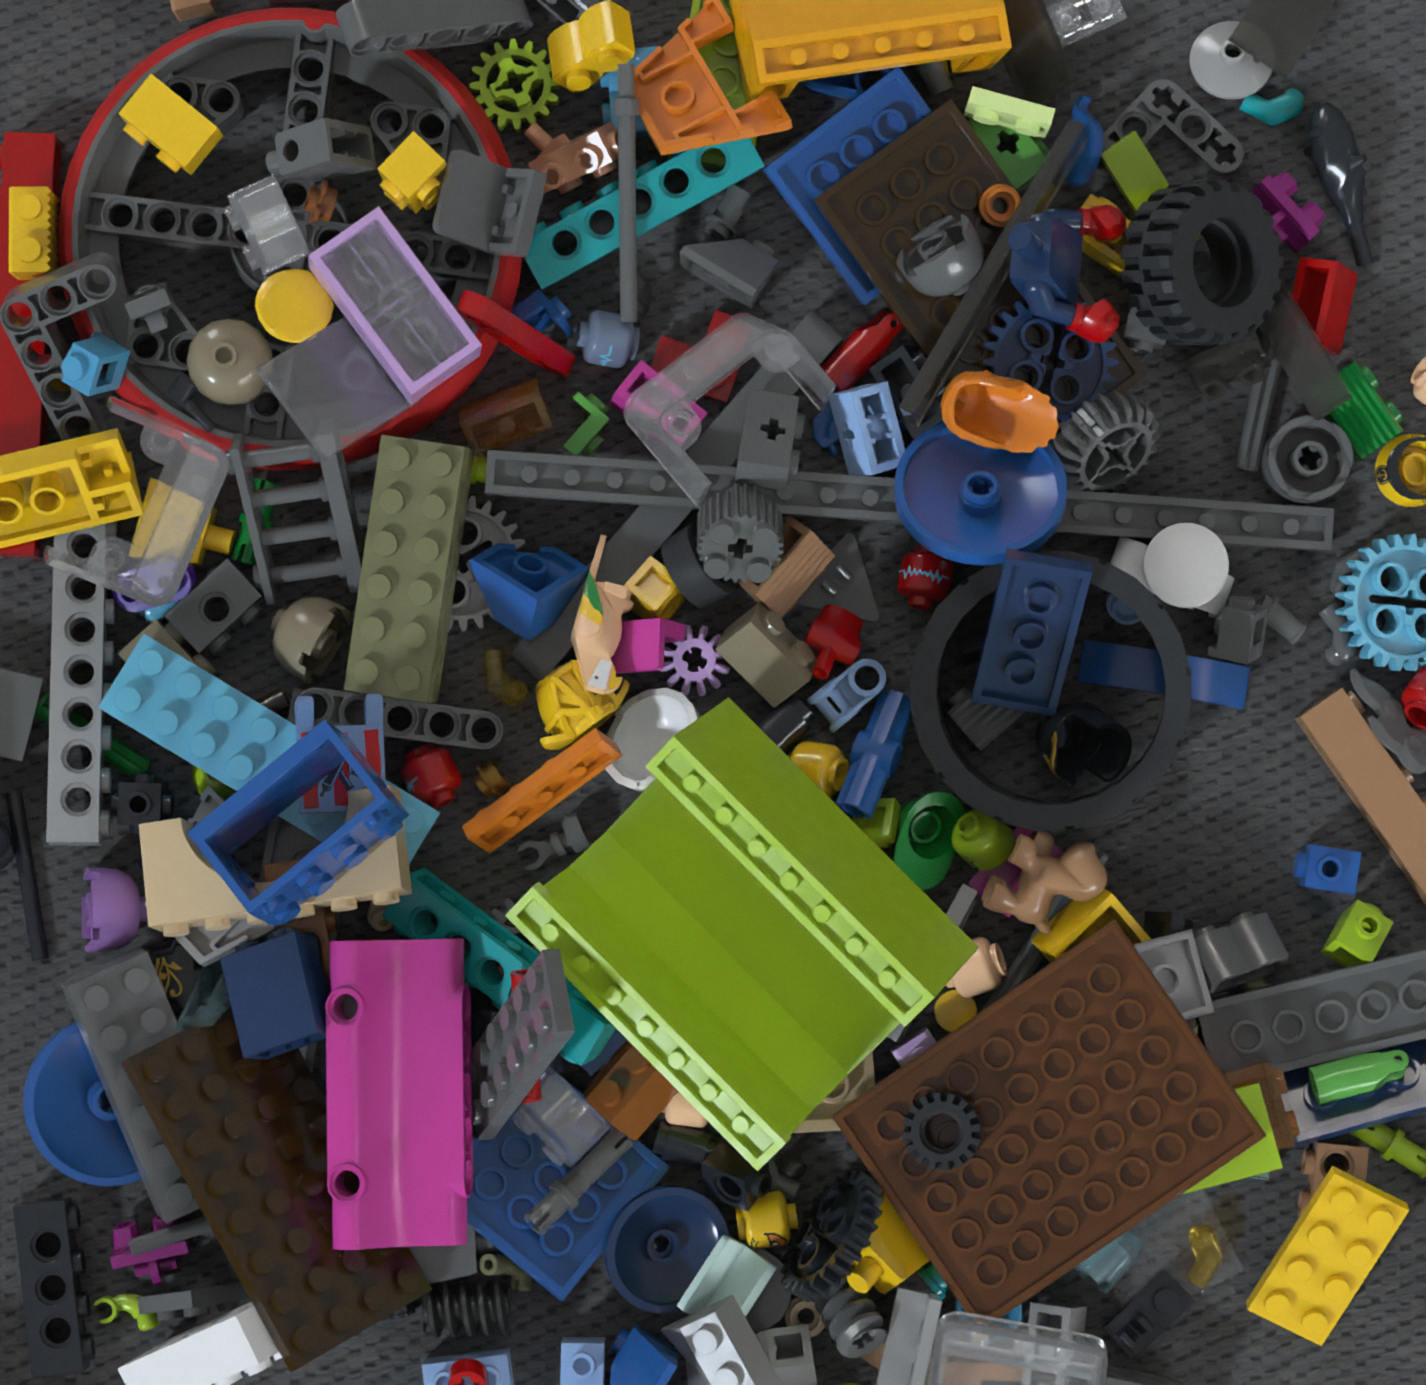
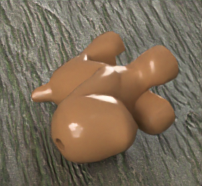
(1074, 874)

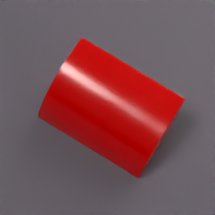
(1325, 296)

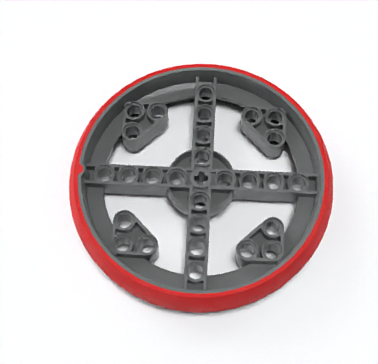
(205, 64)

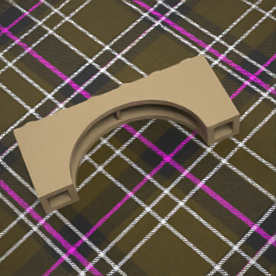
(189, 892)

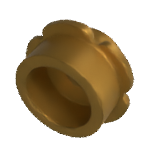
(490, 780)

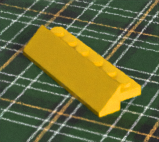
(66, 487)

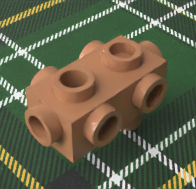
(569, 160)

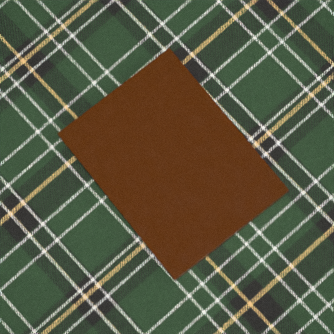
(1089, 1124)

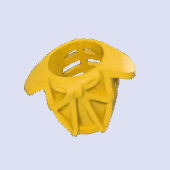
(570, 709)

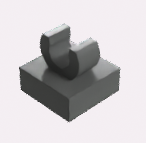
(150, 304)

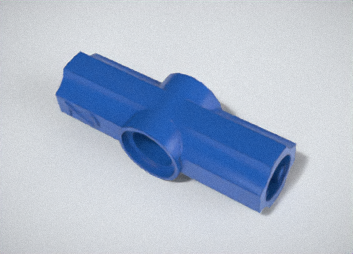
(875, 755)

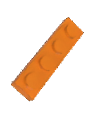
(542, 790)

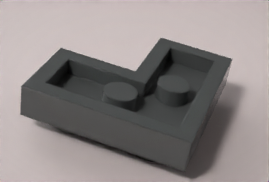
(193, 1302)

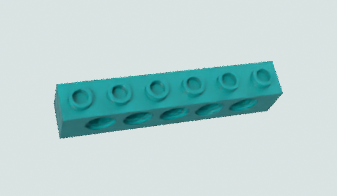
(551, 266)
(490, 944)

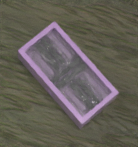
(394, 305)

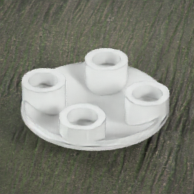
(1186, 565)

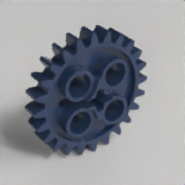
(1084, 373)

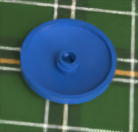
(978, 499)
(73, 1116)

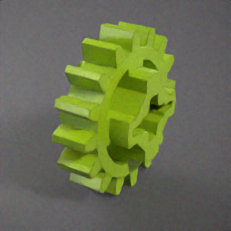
(531, 77)

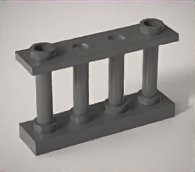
(331, 487)

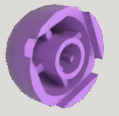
(111, 910)

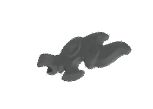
(1390, 725)

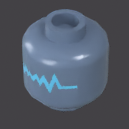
(607, 340)

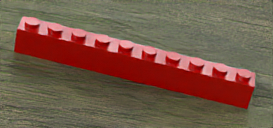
(24, 162)

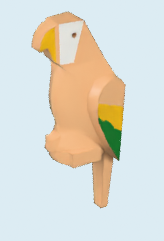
(599, 629)

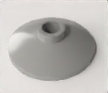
(1222, 74)

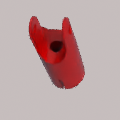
(861, 351)

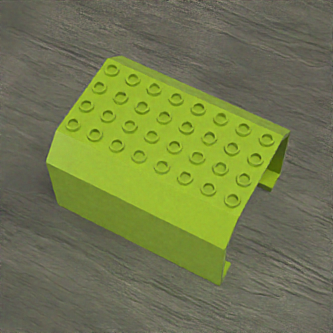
(744, 932)

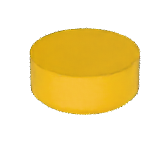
(953, 1010)

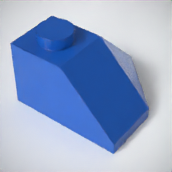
(527, 588)

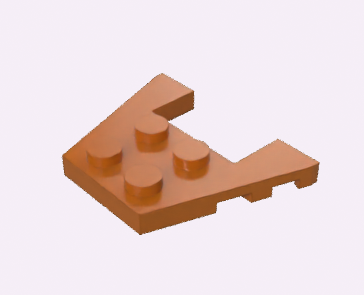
(684, 102)

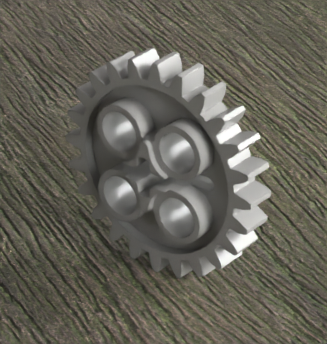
(489, 529)

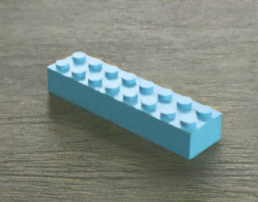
(222, 731)

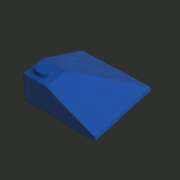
(641, 1358)

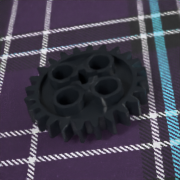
(832, 1236)

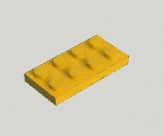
(1327, 1256)

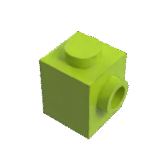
(1357, 935)

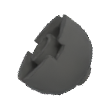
(943, 258)

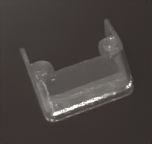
(661, 407)
(173, 520)
(1009, 1352)

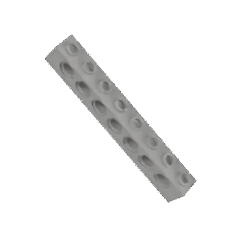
(64, 825)

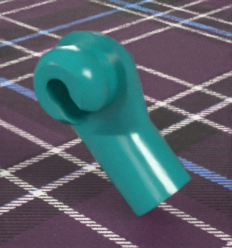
(1275, 110)

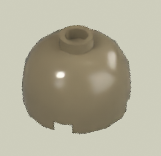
(225, 361)
(307, 635)

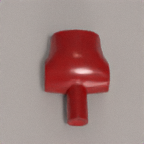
(835, 638)

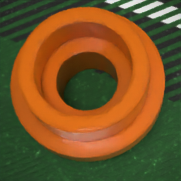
(986, 201)

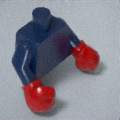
(1048, 267)

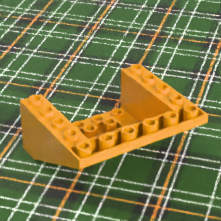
(828, 38)

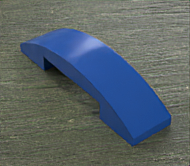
(1143, 671)

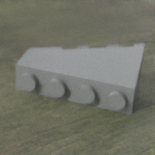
(722, 1346)

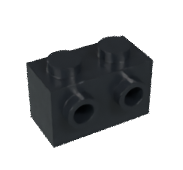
(900, 371)

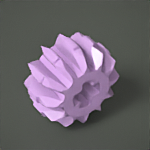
(682, 666)

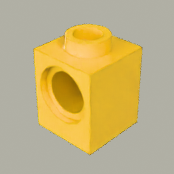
(654, 591)

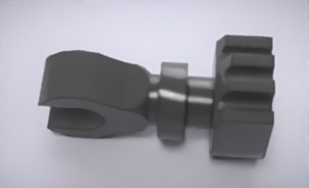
(559, 842)

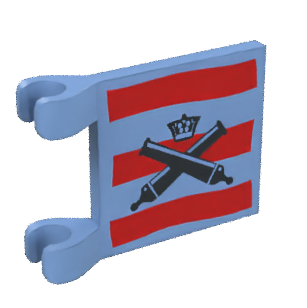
(331, 792)

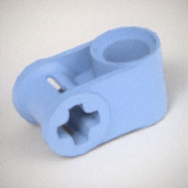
(846, 694)

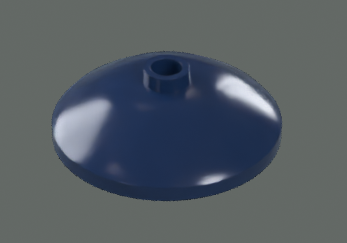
(660, 1276)

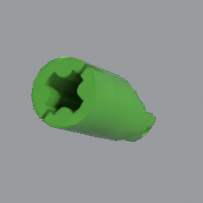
(1355, 1075)

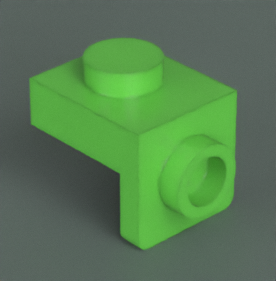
(588, 436)

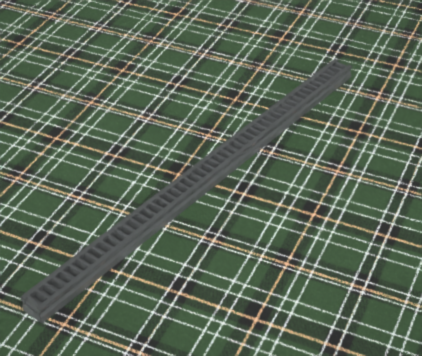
(874, 500)

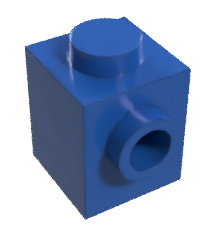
(1327, 869)

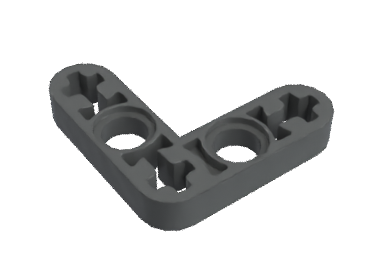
(1156, 118)

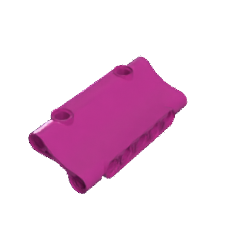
(399, 1093)

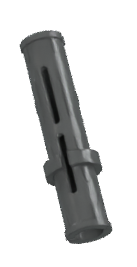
(565, 1193)

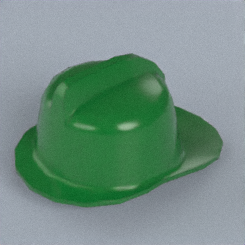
(924, 837)

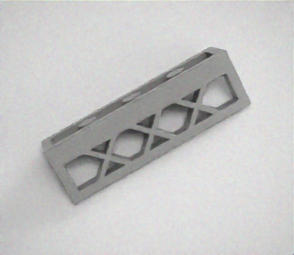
(909, 1337)

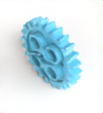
(1398, 640)

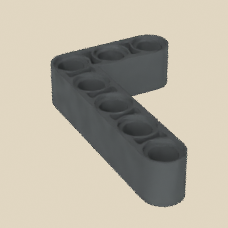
(42, 327)

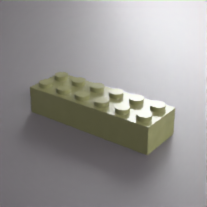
(409, 569)

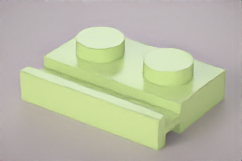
(1009, 112)

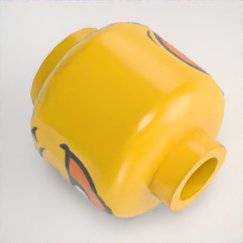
(767, 1221)

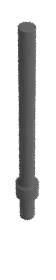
(626, 109)

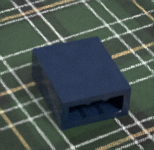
(277, 993)

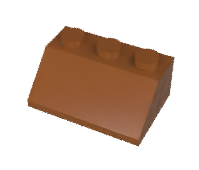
(629, 1091)

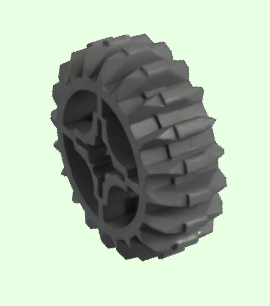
(1106, 441)

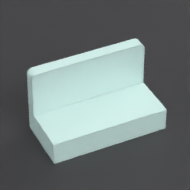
(728, 1271)

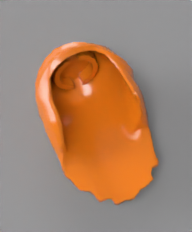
(998, 412)

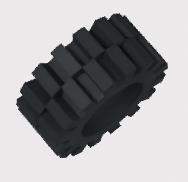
(969, 1130)

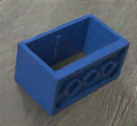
(269, 796)

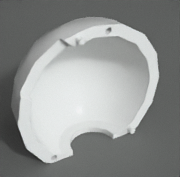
(642, 731)

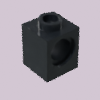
(733, 1179)

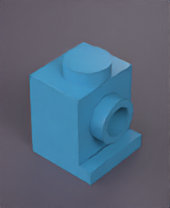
(84, 363)

